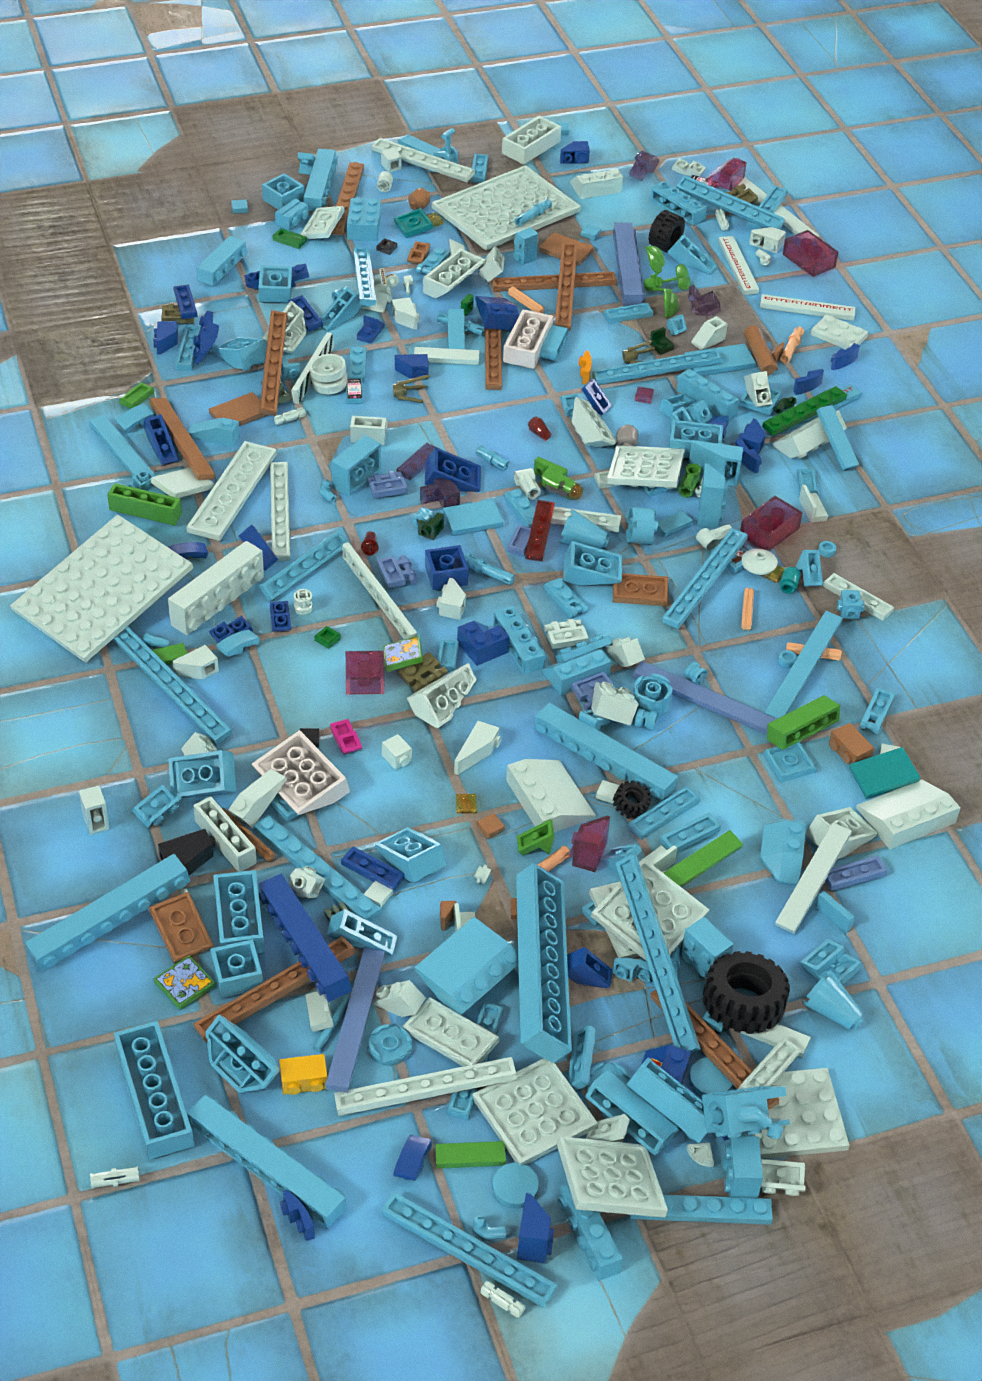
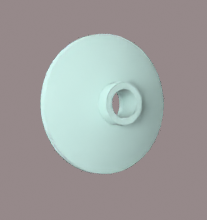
(759, 561)

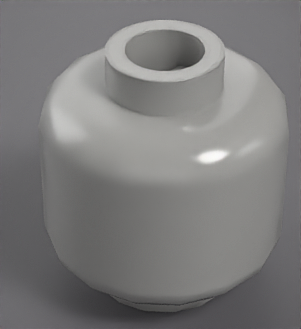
(627, 436)

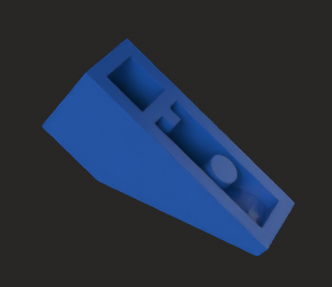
(160, 439)

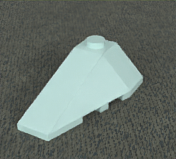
(441, 698)

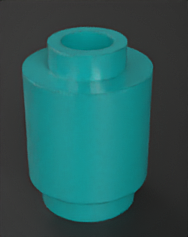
(790, 580)

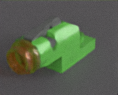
(556, 480)

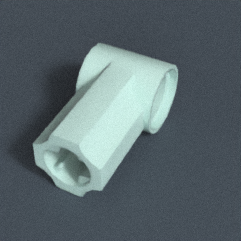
(526, 480)
(711, 538)

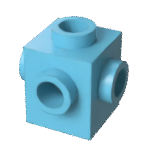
(699, 412)
(850, 604)

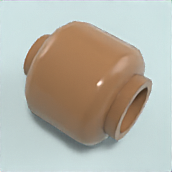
(419, 199)

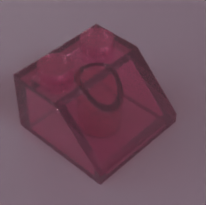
(728, 174)
(590, 843)

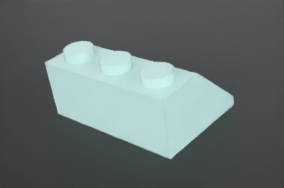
(598, 183)

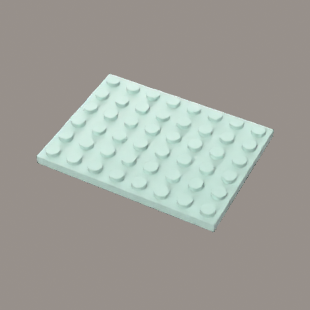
(501, 201)
(101, 587)

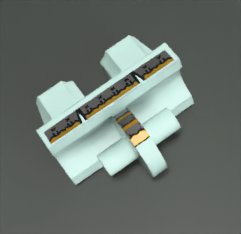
(383, 282)

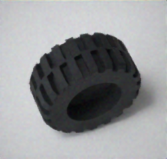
(744, 1011)

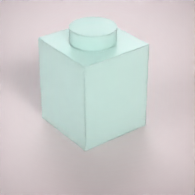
(391, 160)
(396, 752)

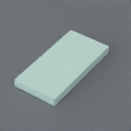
(451, 1033)

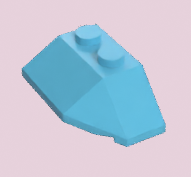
(784, 849)
(239, 1057)

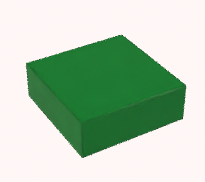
(467, 304)
(327, 637)

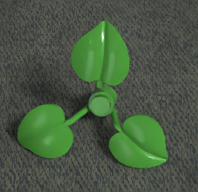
(654, 283)

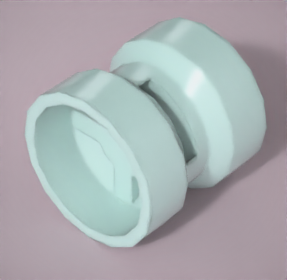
(384, 181)
(303, 602)

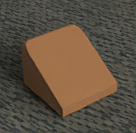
(777, 352)
(446, 913)

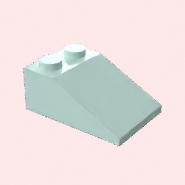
(848, 818)

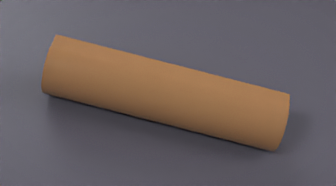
(760, 350)

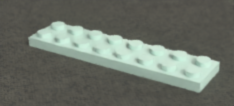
(231, 491)

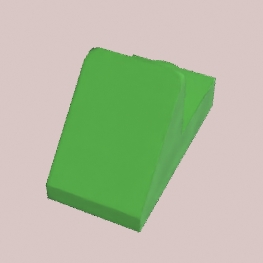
(536, 837)

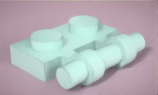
(565, 633)

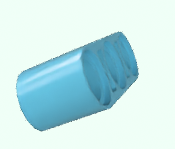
(554, 343)

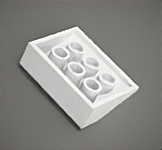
(309, 774)

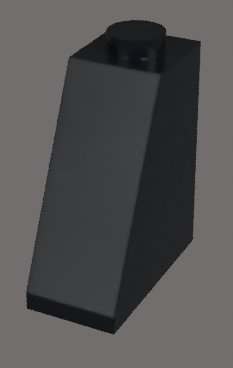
(190, 849)

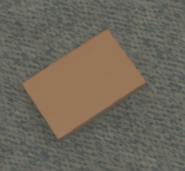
(553, 245)
(242, 409)
(641, 590)
(181, 927)

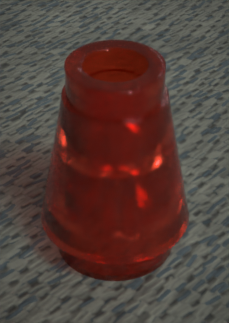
(539, 428)
(369, 545)

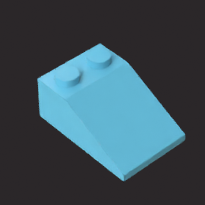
(242, 352)
(591, 565)
(202, 774)
(412, 854)

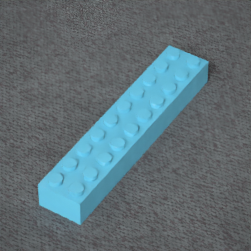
(543, 964)

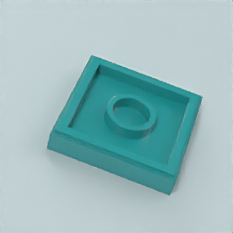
(413, 223)

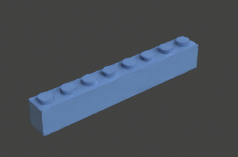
(628, 264)

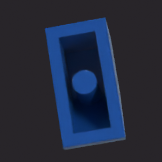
(412, 365)
(588, 969)

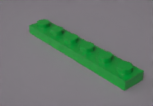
(803, 410)

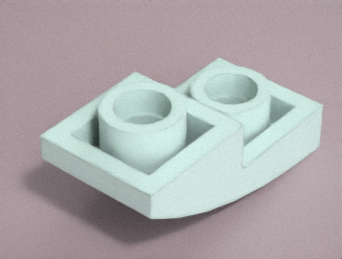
(685, 168)

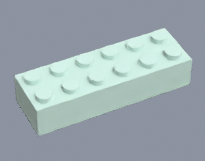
(216, 588)

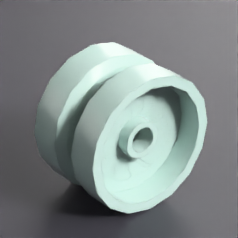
(328, 374)

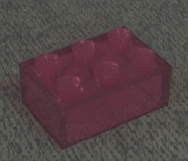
(810, 253)
(771, 523)

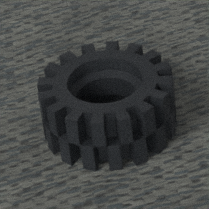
(635, 791)

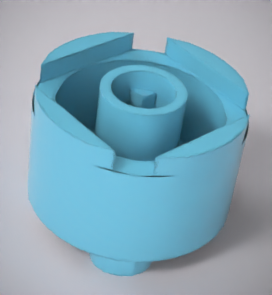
(641, 525)
(653, 693)

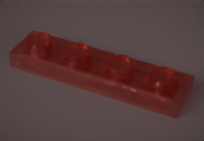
(540, 530)

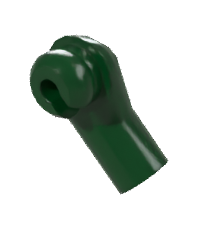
(785, 403)

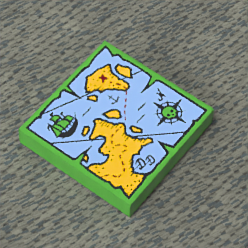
(402, 653)
(184, 982)

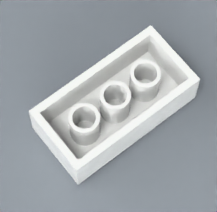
(527, 338)

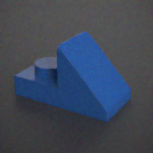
(370, 329)
(596, 397)

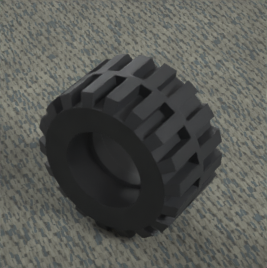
(666, 230)

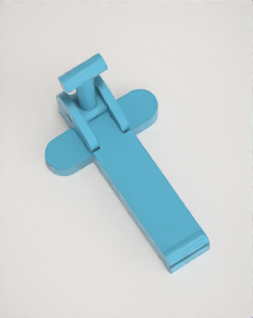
(447, 152)

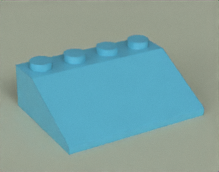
(467, 965)

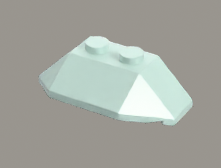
(295, 327)
(590, 425)

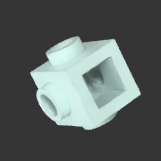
(306, 882)

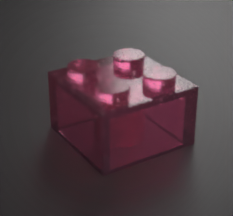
(364, 672)

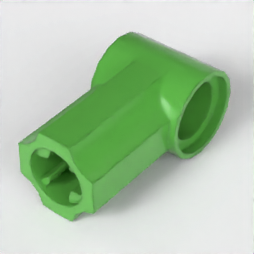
(690, 480)

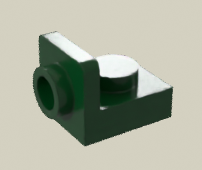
(660, 341)
(432, 528)

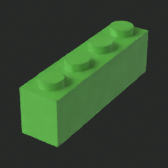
(144, 504)
(803, 722)

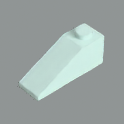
(493, 265)
(478, 746)
(256, 798)

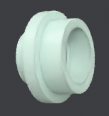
(482, 874)

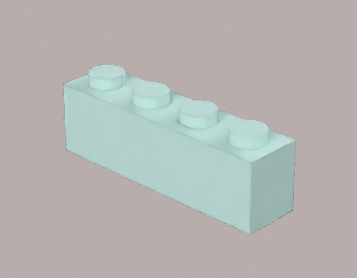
(225, 833)

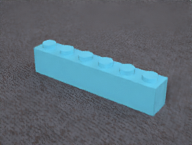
(320, 179)

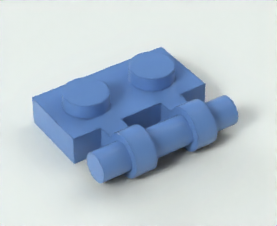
(387, 484)
(391, 571)
(585, 687)

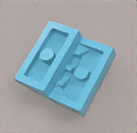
(831, 957)

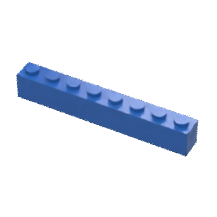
(304, 938)

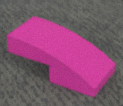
(345, 736)

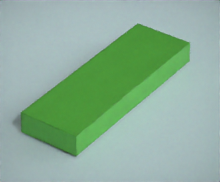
(470, 1154)

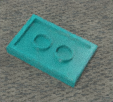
(884, 772)

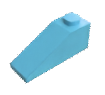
(689, 254)
(341, 310)
(217, 431)
(361, 932)

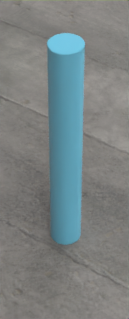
(336, 1018)

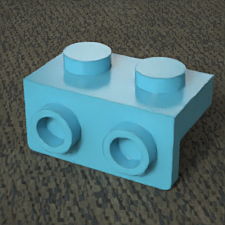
(155, 806)

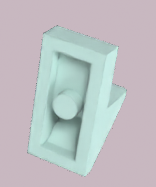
(610, 1129)

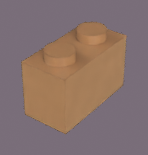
(850, 744)

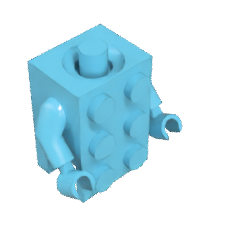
(743, 1112)

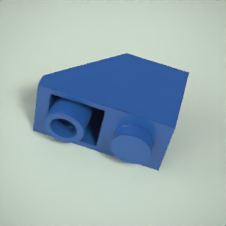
(575, 153)
(165, 336)
(753, 436)

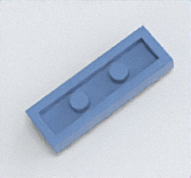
(855, 873)

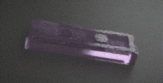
(416, 462)

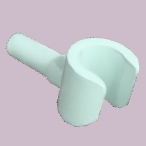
(408, 280)

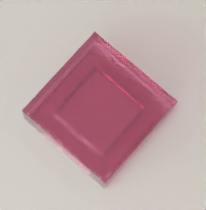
(644, 395)

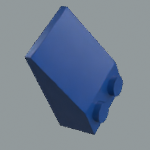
(497, 312)
(460, 471)

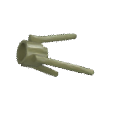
(631, 354)
(400, 388)

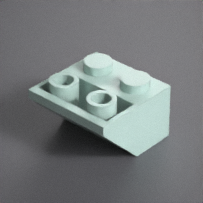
(369, 426)
(614, 703)

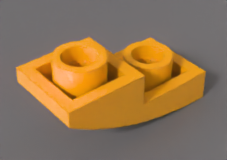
(585, 369)

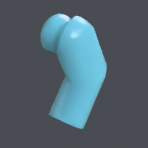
(325, 491)
(153, 641)
(487, 1232)

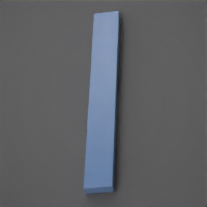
(709, 699)
(355, 1020)

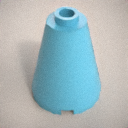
(583, 531)
(834, 1002)

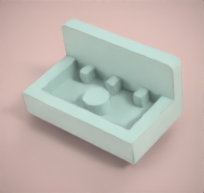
(782, 1176)

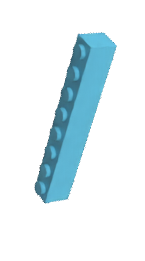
(605, 751)
(107, 912)
(266, 1160)

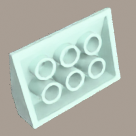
(548, 793)
(909, 813)

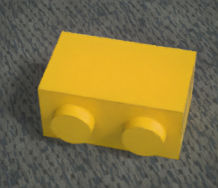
(303, 1074)

